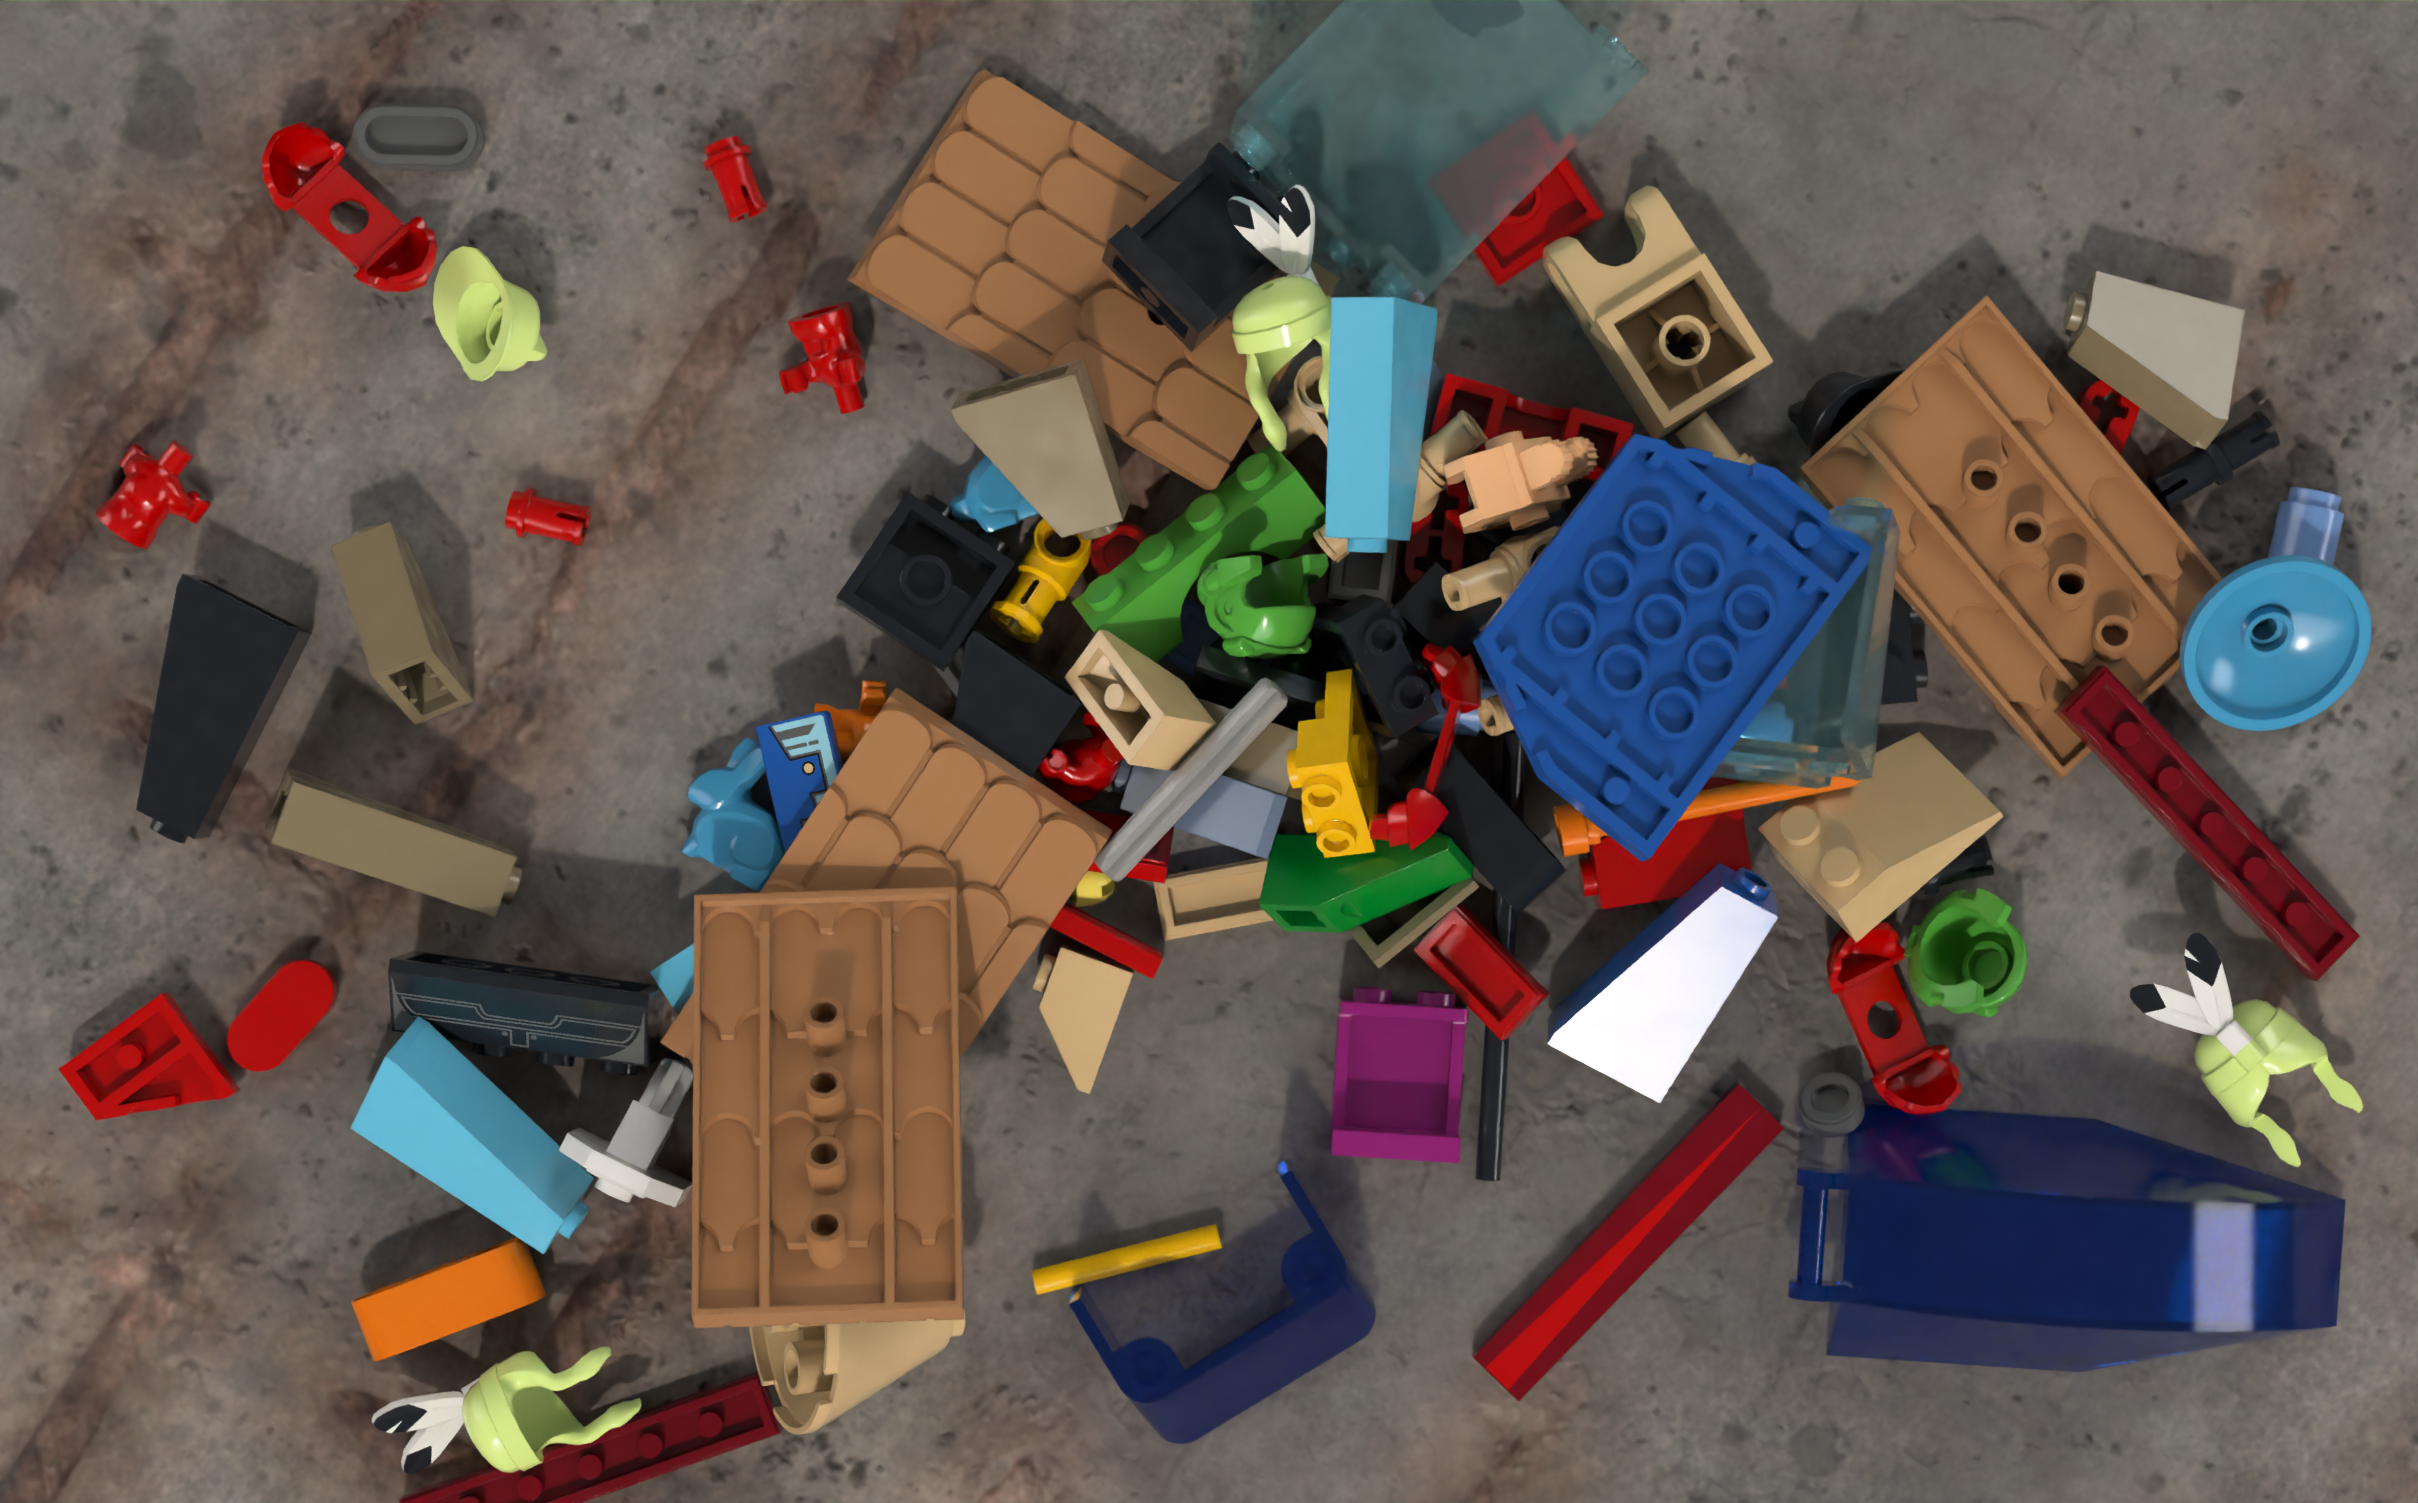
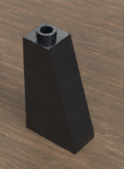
(212, 703)

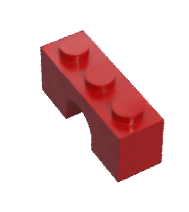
(1501, 413)

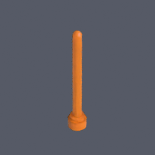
(1577, 832)

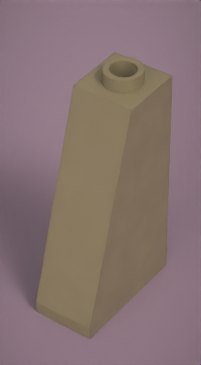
(391, 844)

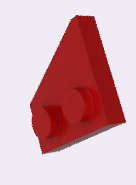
(148, 1065)

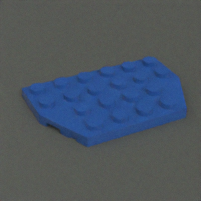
(1661, 629)

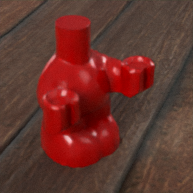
(832, 355)
(150, 495)
(1082, 767)

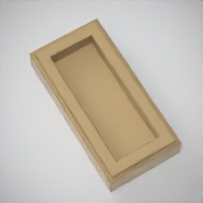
(1212, 898)

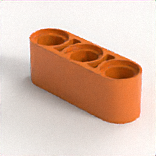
(448, 1298)

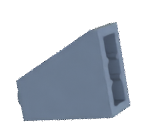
(1226, 813)

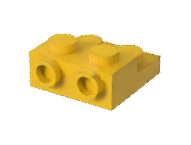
(1337, 770)

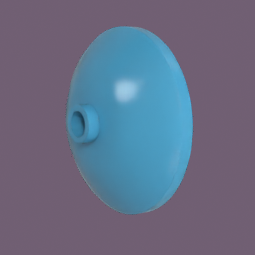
(2292, 663)

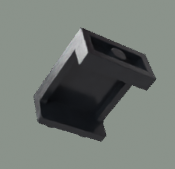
(1187, 253)

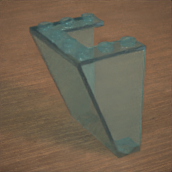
(1428, 125)

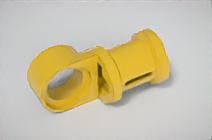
(1040, 584)

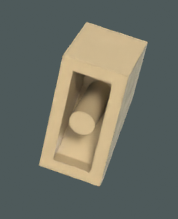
(1138, 703)
(1081, 1007)

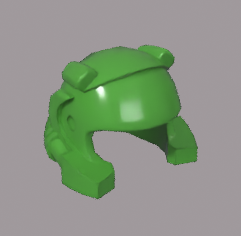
(1261, 608)
(1967, 954)

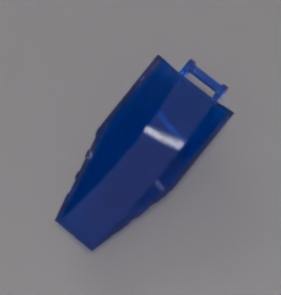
(2058, 1244)

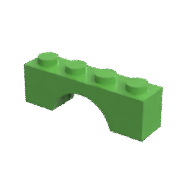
(1255, 509)

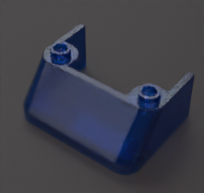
(1327, 1317)

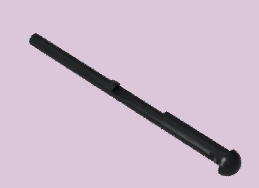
(1508, 778)

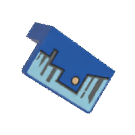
(800, 766)

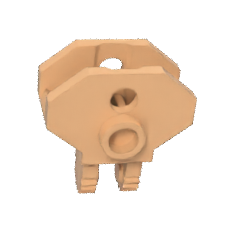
(1519, 479)

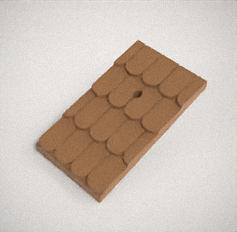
(1005, 258)
(1999, 504)
(942, 811)
(826, 1108)

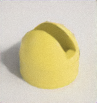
(1092, 889)

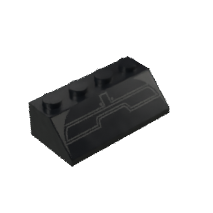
(529, 1010)

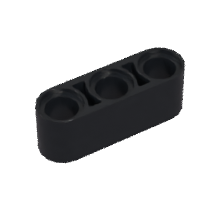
(1487, 828)

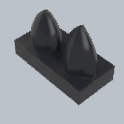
(1229, 678)

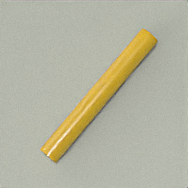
(1126, 1259)

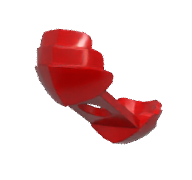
(306, 176)
(1421, 812)
(1903, 1066)

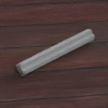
(1191, 779)

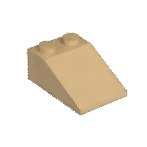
(1882, 839)

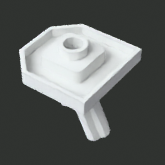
(628, 1161)

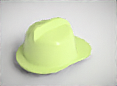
(484, 316)

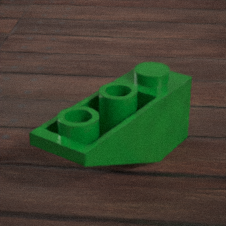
(1342, 892)

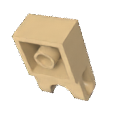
(1655, 297)

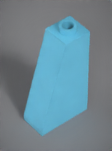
(1376, 417)
(471, 1139)

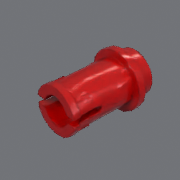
(735, 177)
(547, 517)

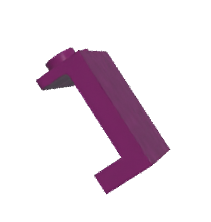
(1398, 1076)

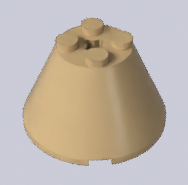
(836, 1366)

